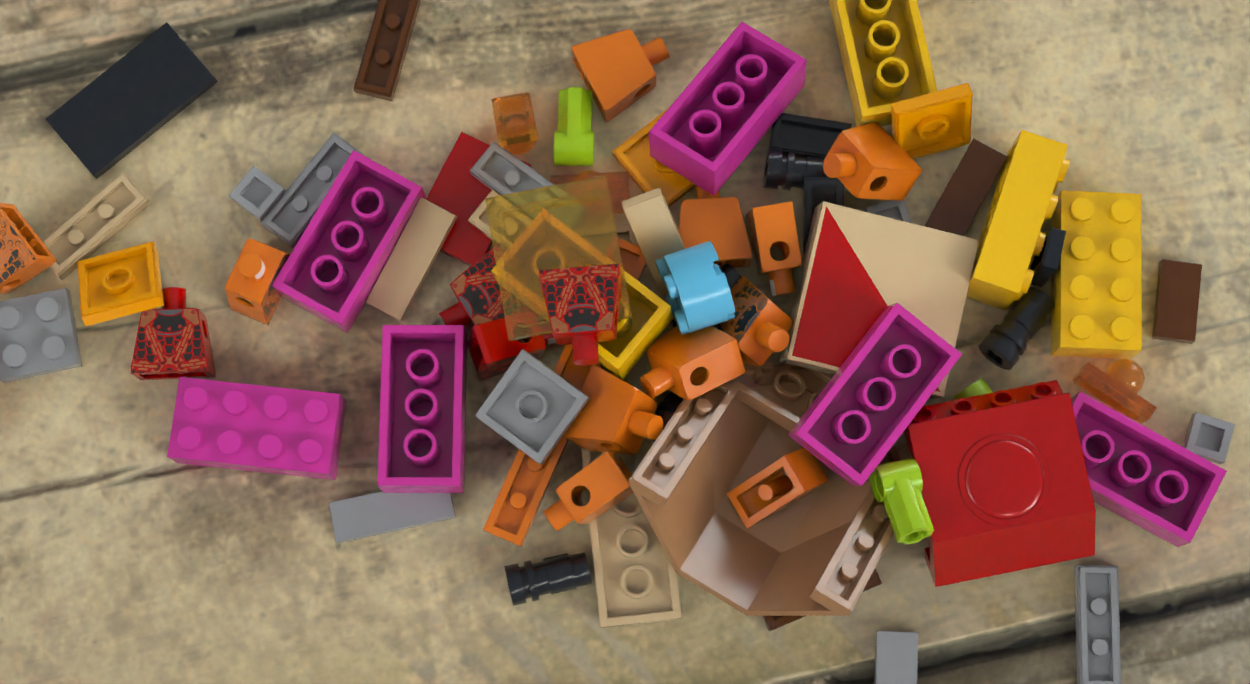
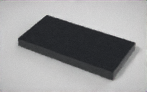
(131, 100)

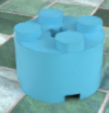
(696, 288)

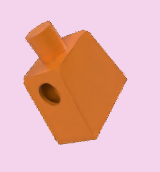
(618, 69)
(871, 164)
(716, 221)
(691, 363)
(614, 416)
(608, 485)

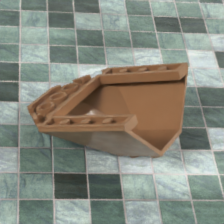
(793, 563)

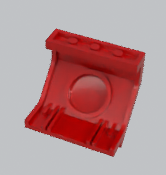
(1002, 482)

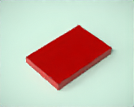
(461, 195)

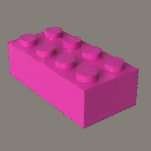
(727, 108)
(348, 241)
(875, 394)
(422, 409)
(257, 428)
(1144, 473)

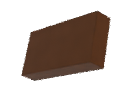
(1177, 301)

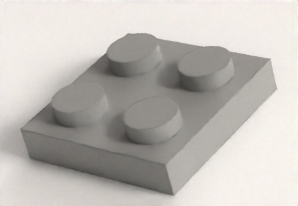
(38, 335)
(532, 406)

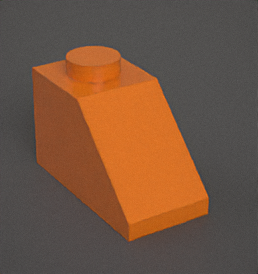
(777, 486)

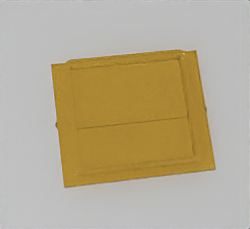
(550, 230)

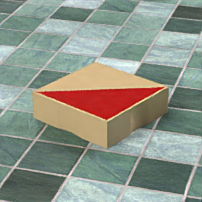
(862, 265)

